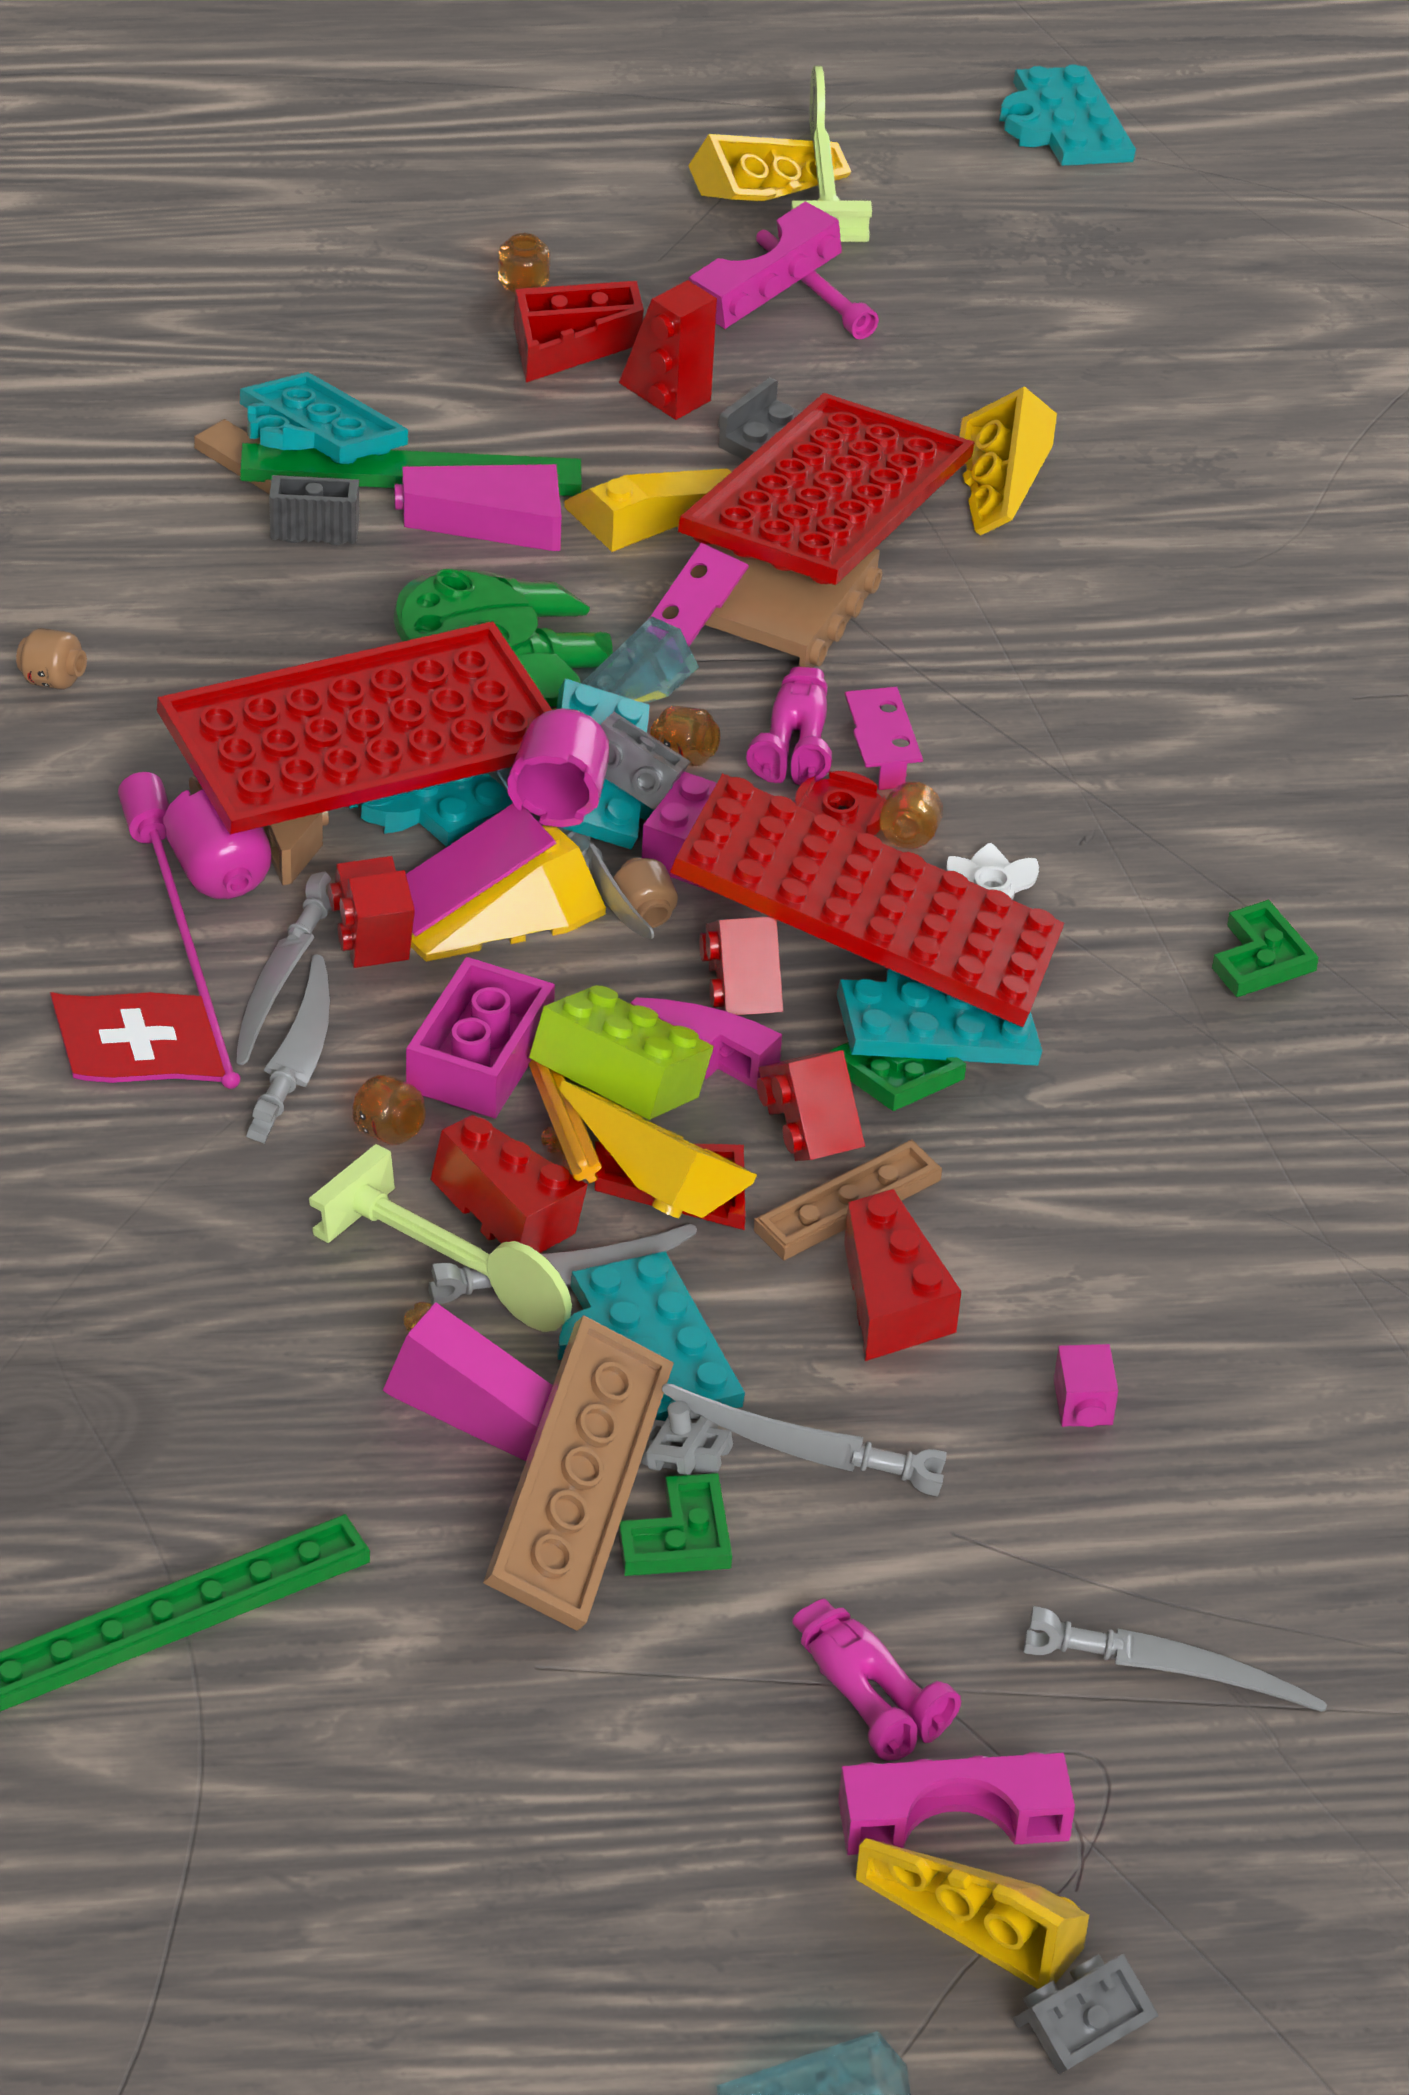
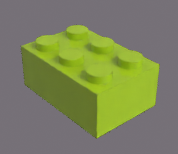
(621, 1051)

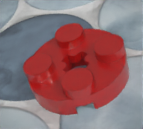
(846, 790)

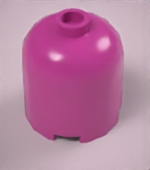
(560, 767)
(211, 857)

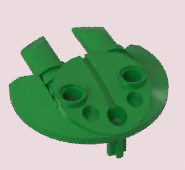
(467, 598)

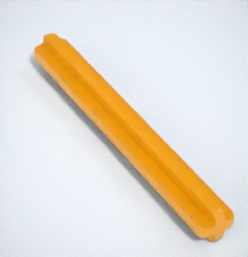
(567, 1124)

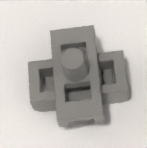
(686, 1445)

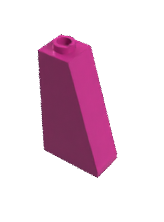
(484, 502)
(468, 1383)

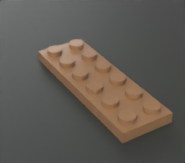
(579, 1473)

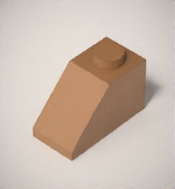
(295, 844)

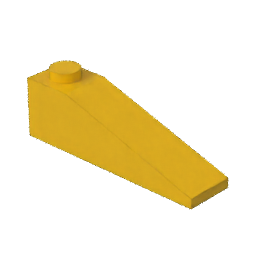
(758, 167)
(1008, 451)
(640, 504)
(542, 895)
(659, 1160)
(990, 1913)

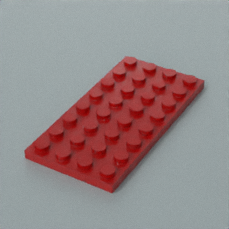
(826, 488)
(355, 726)
(869, 898)

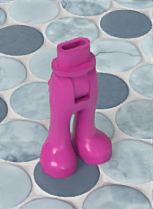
(801, 707)
(851, 1657)

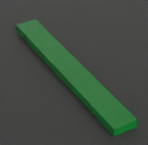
(385, 470)
(179, 1610)

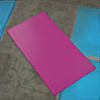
(474, 864)

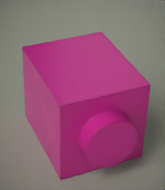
(1085, 1385)

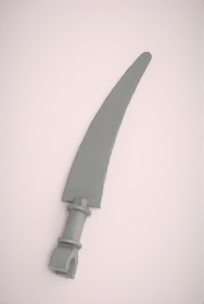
(608, 887)
(282, 962)
(298, 1053)
(454, 1281)
(818, 1445)
(1157, 1653)

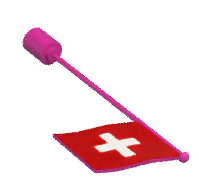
(149, 1031)

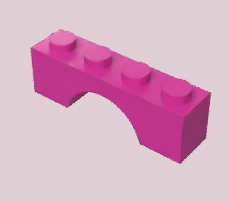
(805, 243)
(1019, 1793)

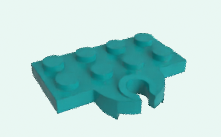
(1066, 112)
(311, 413)
(442, 809)
(618, 811)
(924, 1023)
(653, 1308)

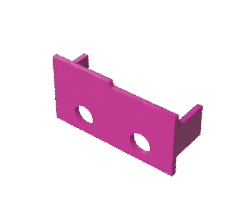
(700, 596)
(877, 731)

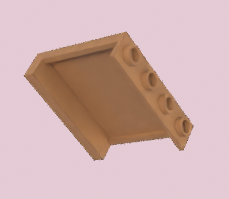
(790, 608)

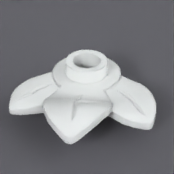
(993, 870)

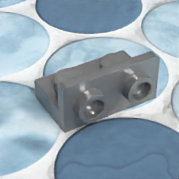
(753, 420)
(640, 761)
(1088, 2013)

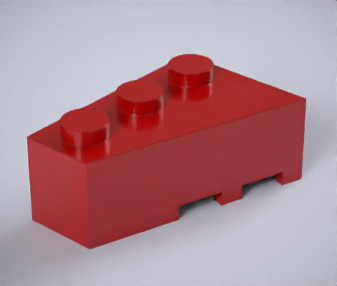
(574, 324)
(674, 351)
(507, 1185)
(896, 1277)

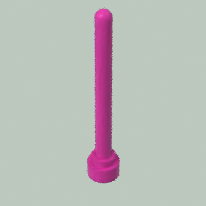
(856, 317)

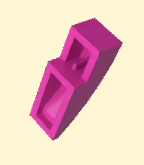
(737, 1041)

